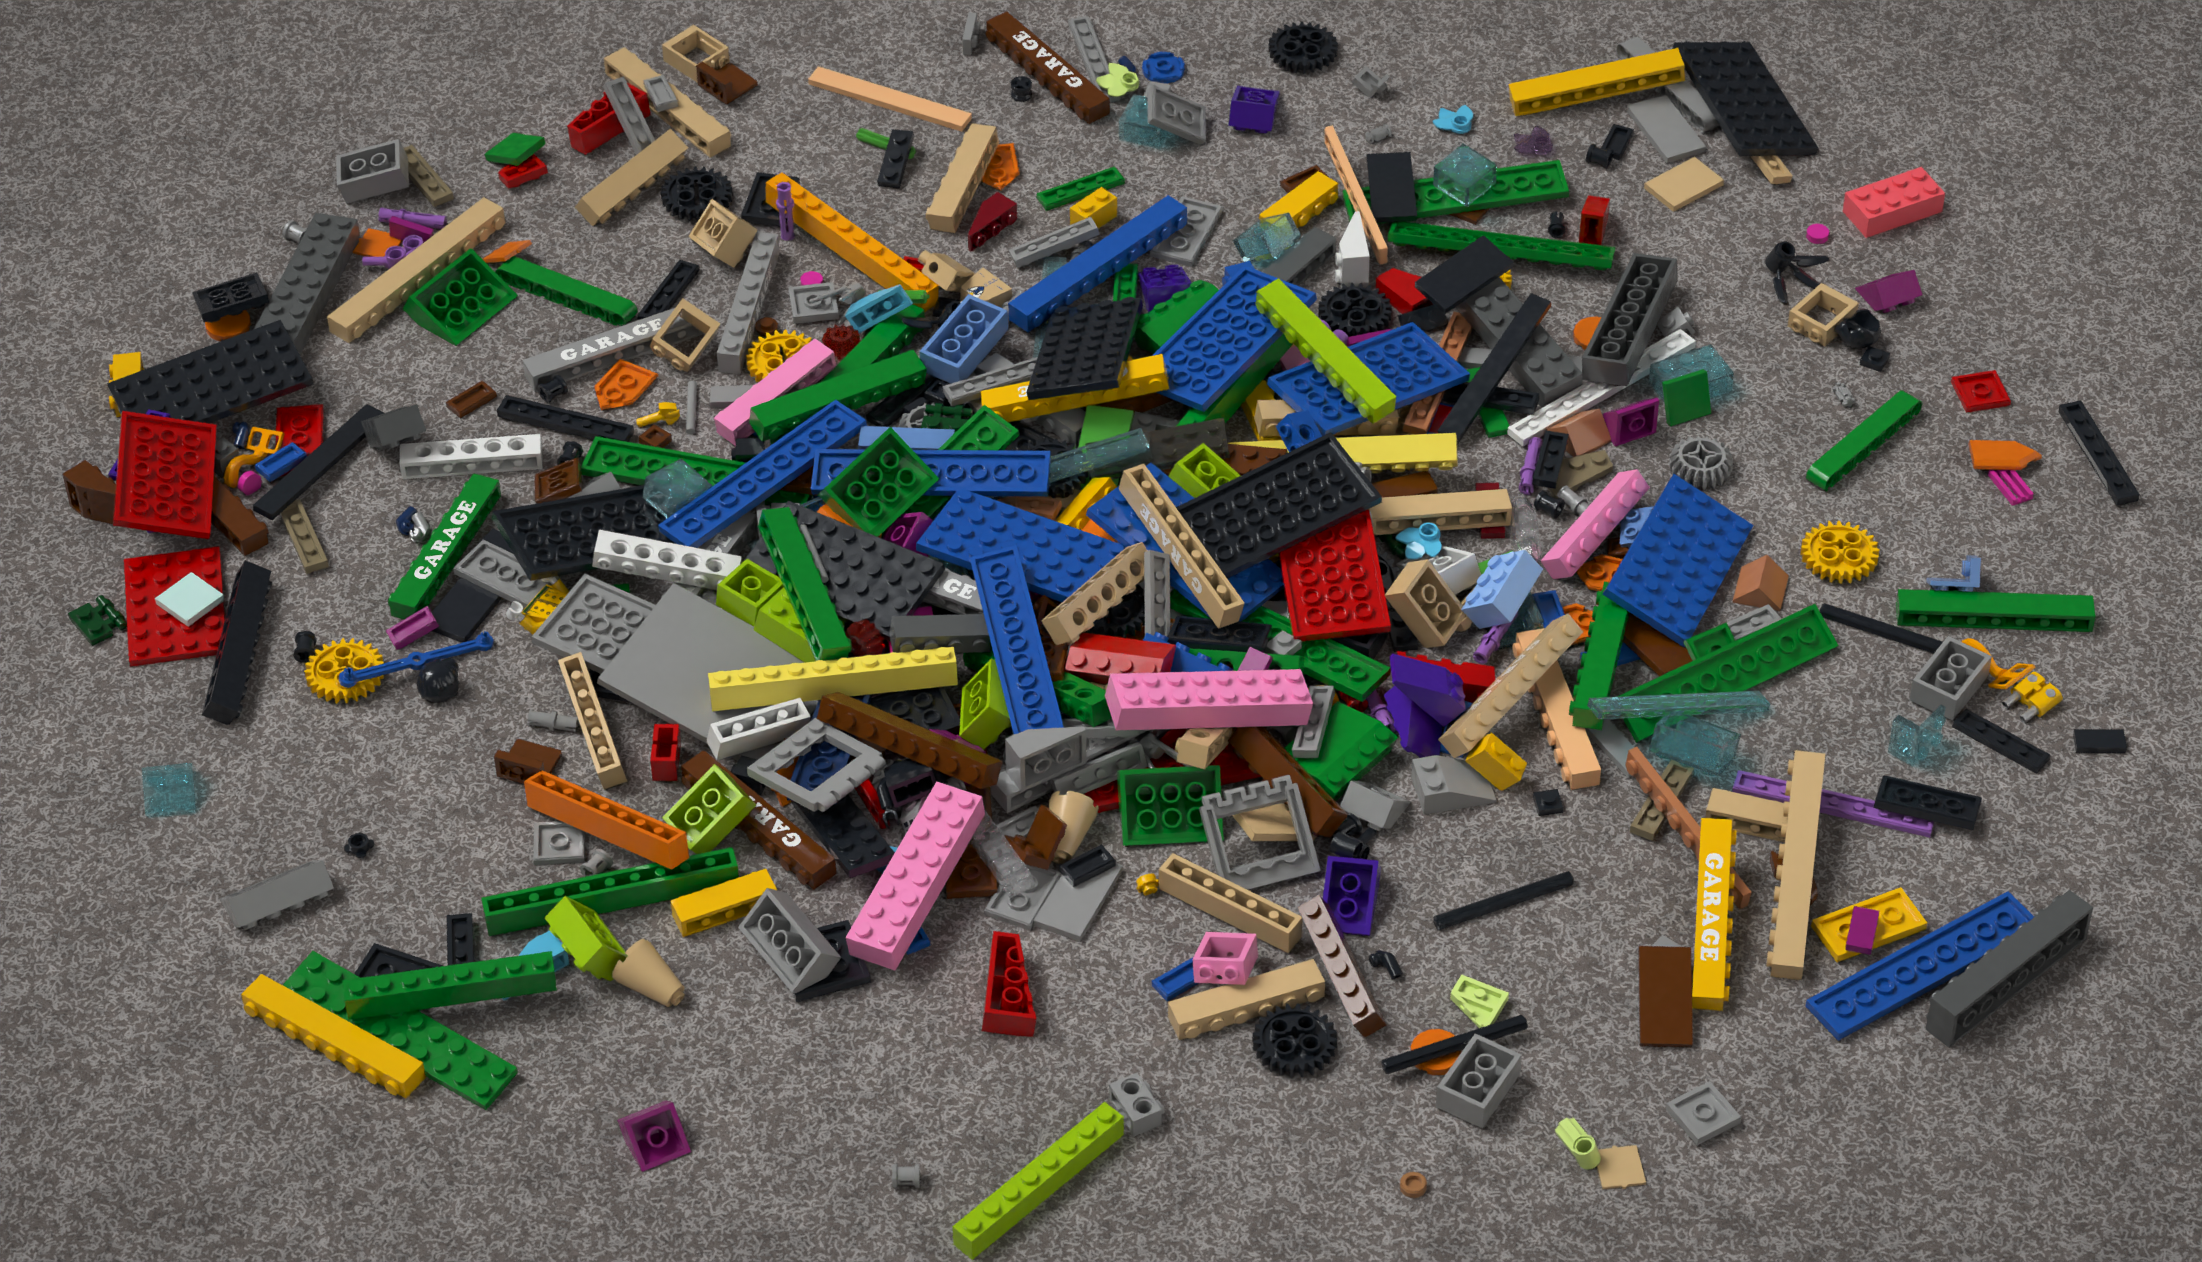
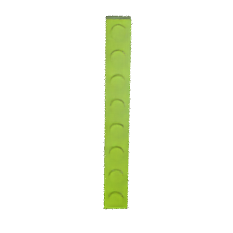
(1325, 351)
(1038, 1180)

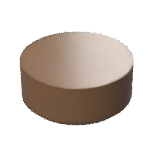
(1413, 1184)

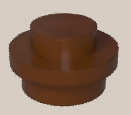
(766, 325)

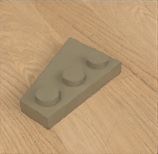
(1582, 469)

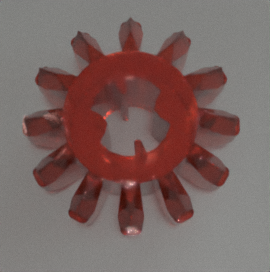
(841, 339)
(865, 639)

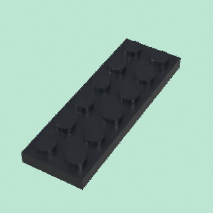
(848, 836)

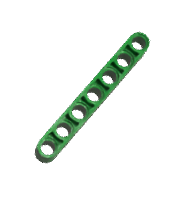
(567, 291)
(1863, 439)

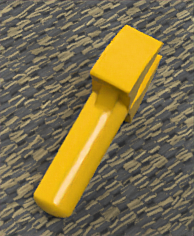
(667, 412)

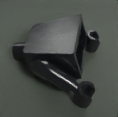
(905, 783)

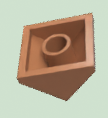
(1585, 430)
(1761, 584)

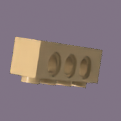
(1202, 745)

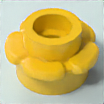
(1147, 884)

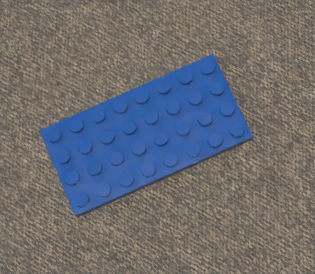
(1221, 340)
(1401, 358)
(1121, 522)
(1052, 554)
(1678, 560)

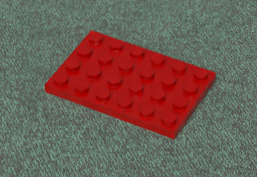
(165, 475)
(1335, 583)
(152, 631)

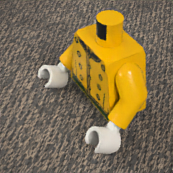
(540, 607)

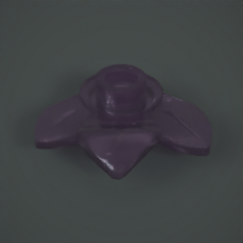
(1536, 143)

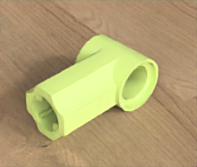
(1578, 1143)

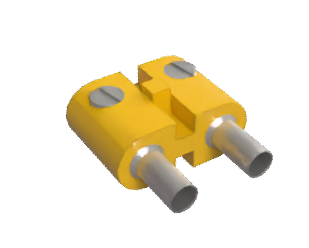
(2035, 694)

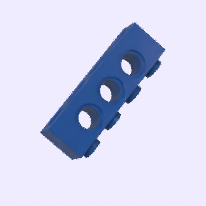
(1297, 429)

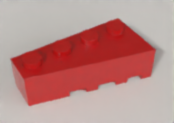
(601, 123)
(1475, 677)
(1007, 995)

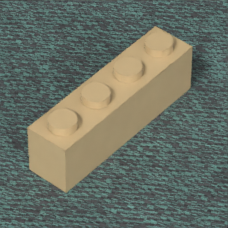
(1748, 813)

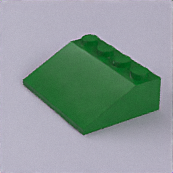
(459, 298)
(1169, 316)
(879, 484)
(1348, 750)
(1165, 804)

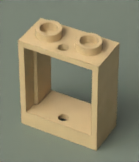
(694, 37)
(1828, 299)
(696, 318)

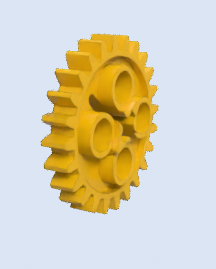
(766, 354)
(1839, 552)
(324, 670)

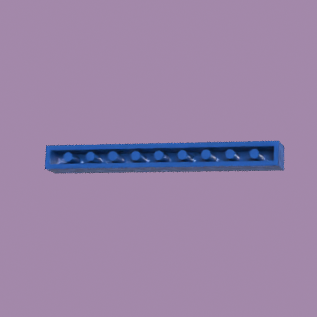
(1097, 263)

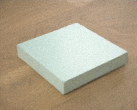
(189, 599)

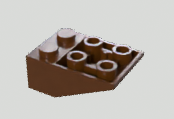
(90, 492)

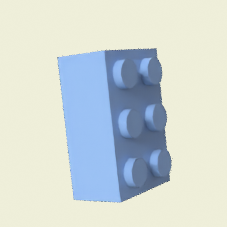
(1501, 589)

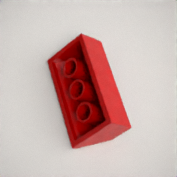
(1098, 656)

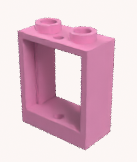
(1215, 958)

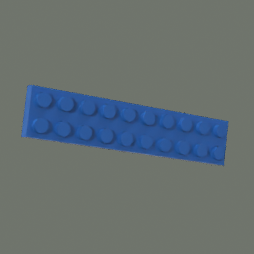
(972, 470)
(761, 476)
(1016, 640)
(1916, 967)

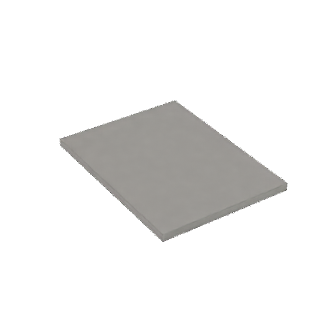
(675, 649)

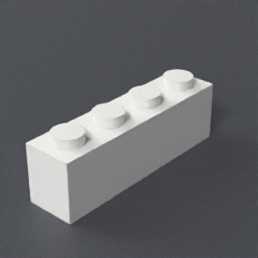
(757, 728)

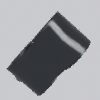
(1350, 847)

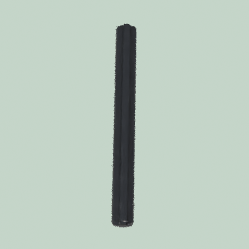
(1880, 628)
(1503, 900)
(1452, 1044)

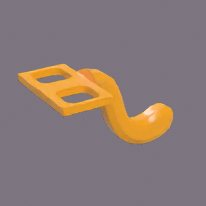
(260, 452)
(1999, 673)

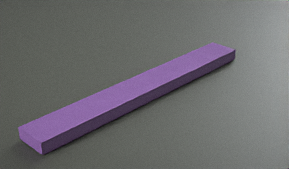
(1833, 804)

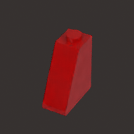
(1594, 220)
(1401, 290)

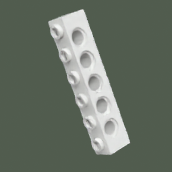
(471, 456)
(662, 560)

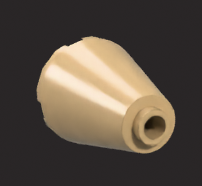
(1078, 814)
(649, 974)

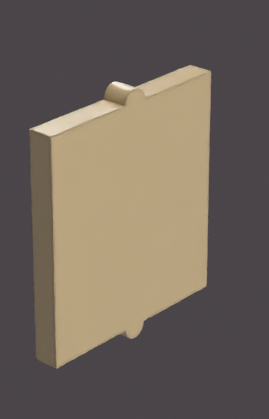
(1620, 1167)

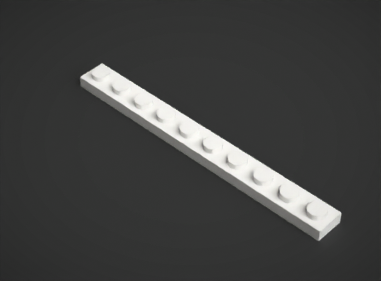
(1594, 393)

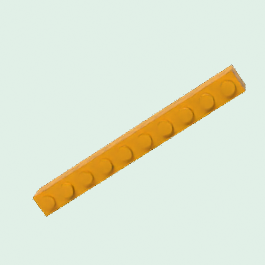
(851, 241)

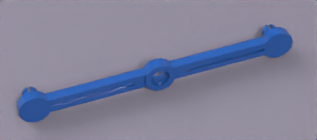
(349, 678)

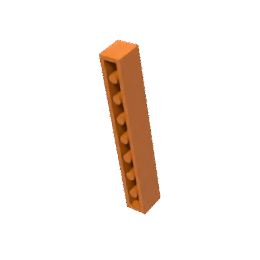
(607, 819)

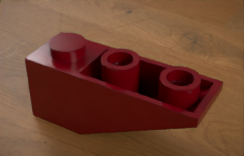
(991, 218)

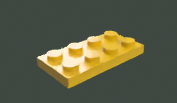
(1896, 921)

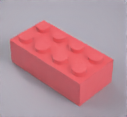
(1893, 202)

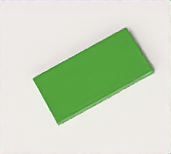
(1102, 424)

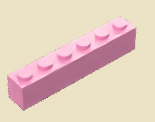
(796, 373)
(1595, 524)

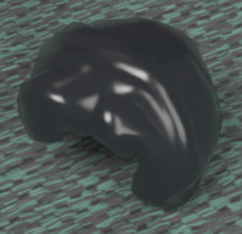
(1859, 330)
(438, 680)

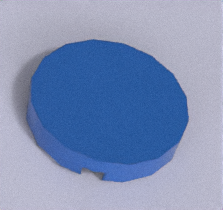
(1163, 67)

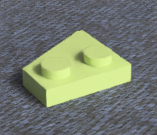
(1478, 1000)

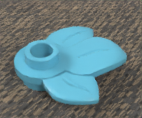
(1453, 121)
(1421, 541)

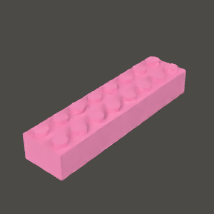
(1208, 699)
(915, 876)

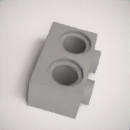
(1135, 1102)

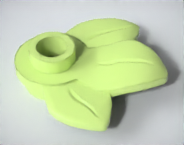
(1118, 81)

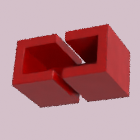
(665, 752)

